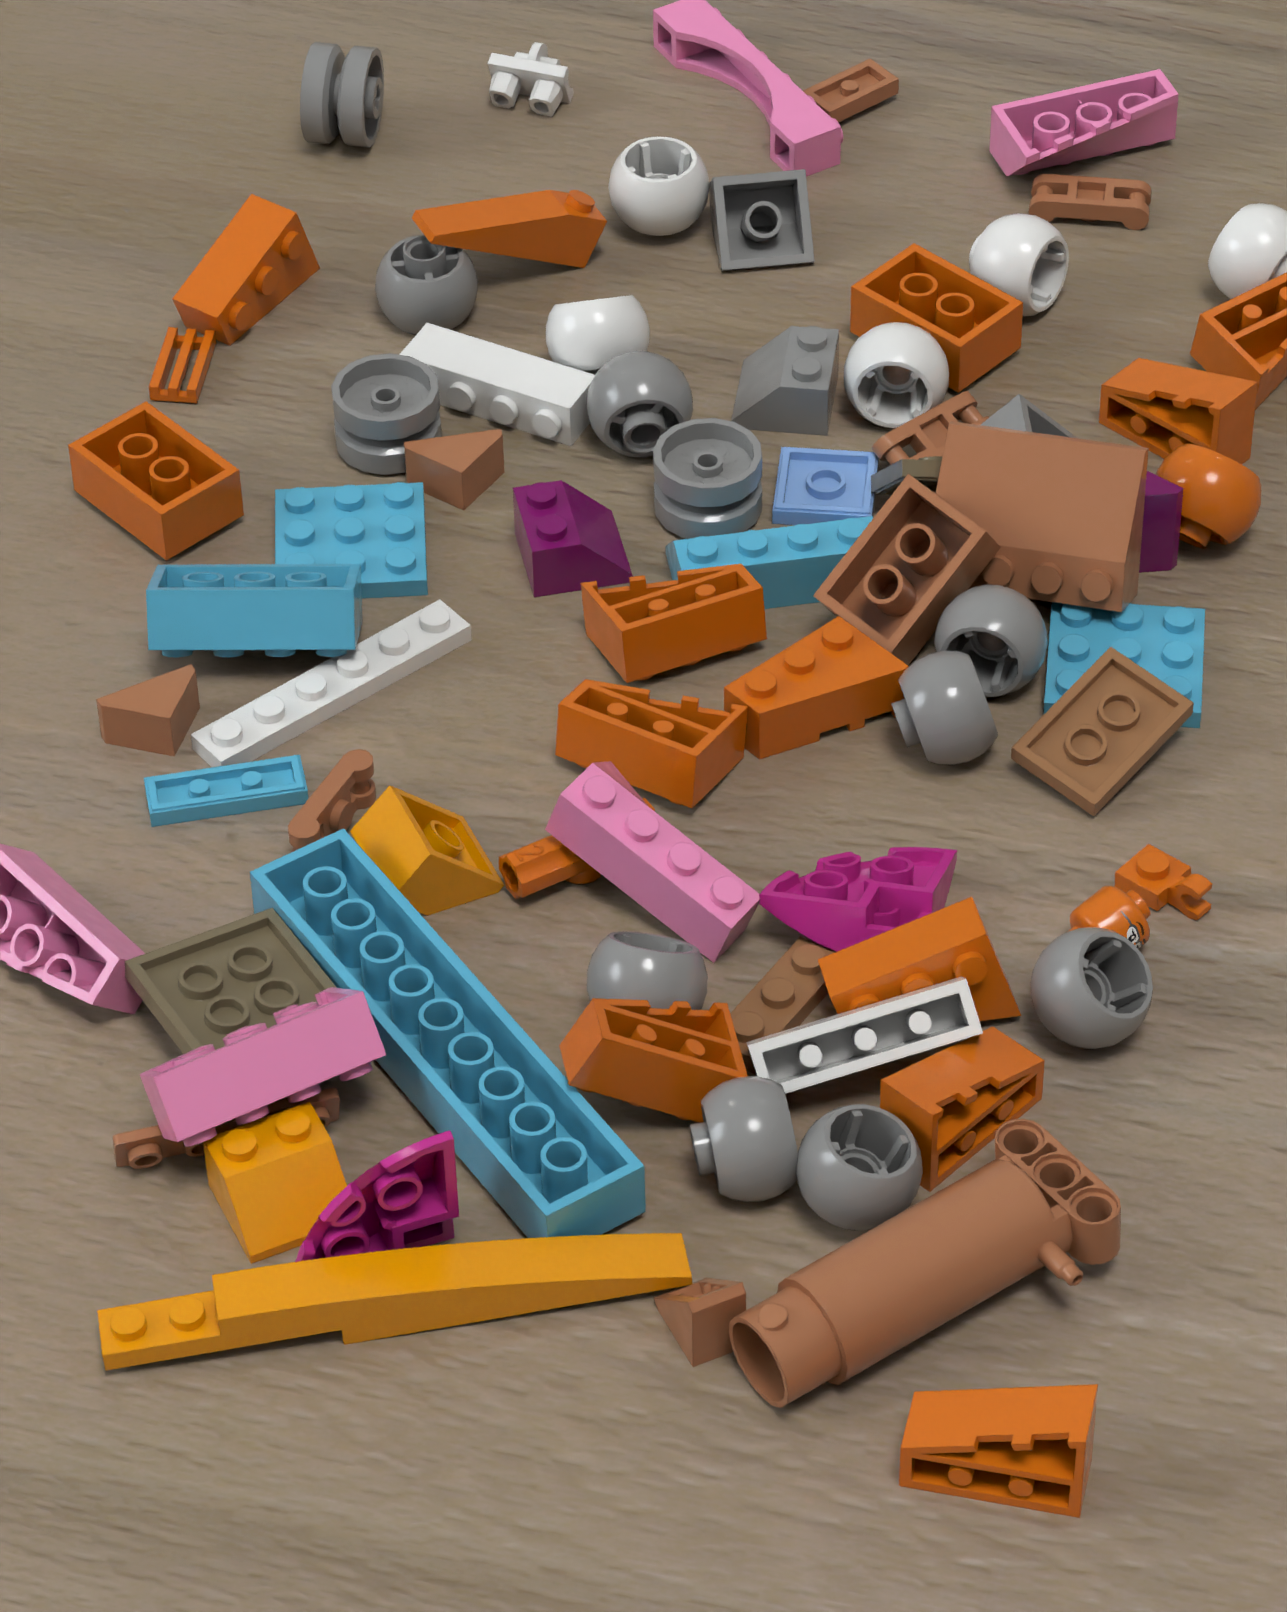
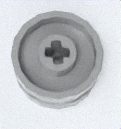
(342, 94)
(380, 407)
(707, 478)

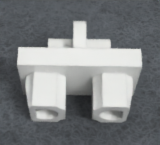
(530, 76)

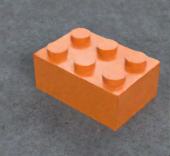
(964, 314)
(156, 480)

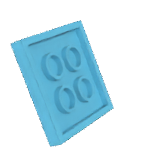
(357, 525)
(1156, 638)

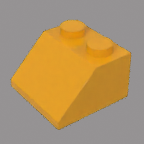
(425, 852)
(274, 1179)

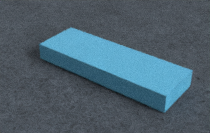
(225, 790)

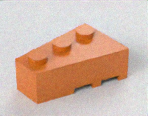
(247, 271)
(1247, 337)
(1179, 405)
(814, 687)
(652, 742)
(921, 955)
(652, 1054)
(1003, 1445)

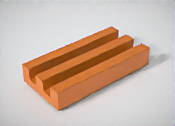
(165, 360)

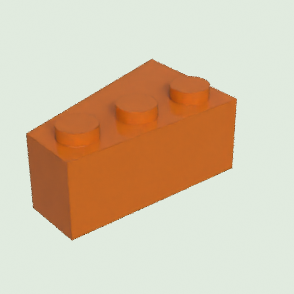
(675, 621)
(962, 1098)

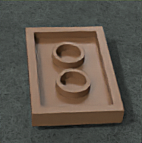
(1102, 731)

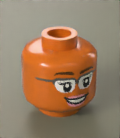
(1115, 911)

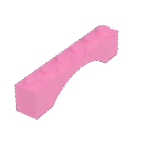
(704, 42)

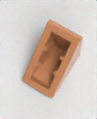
(456, 465)
(151, 713)
(701, 1316)

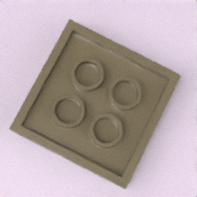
(226, 979)

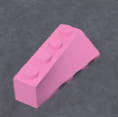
(1083, 122)
(652, 860)
(61, 935)
(264, 1066)

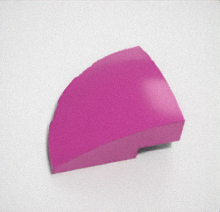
(858, 899)
(391, 1206)

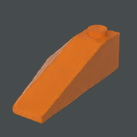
(528, 226)

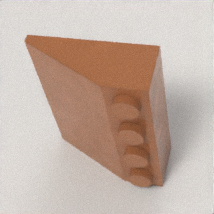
(1055, 507)

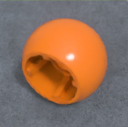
(1218, 494)

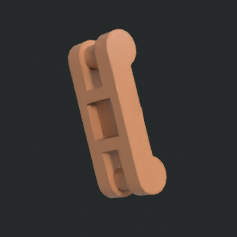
(1091, 199)
(928, 431)
(335, 800)

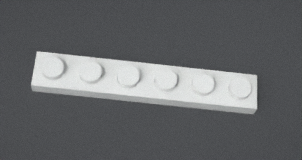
(332, 686)

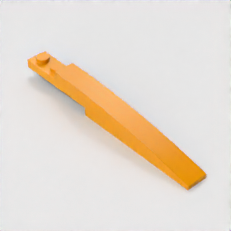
(392, 1293)

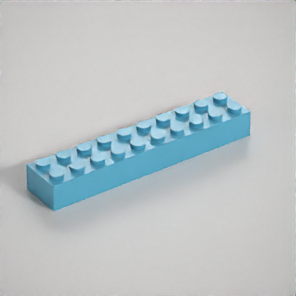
(456, 1046)

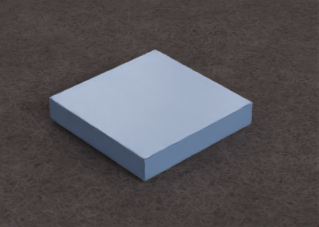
(823, 485)

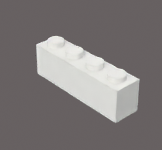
(504, 384)
(867, 1036)

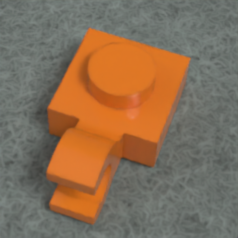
(1164, 880)

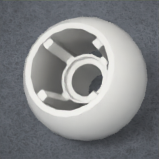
(659, 186)
(1250, 249)
(1022, 259)
(596, 331)
(895, 374)

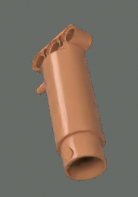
(930, 1266)

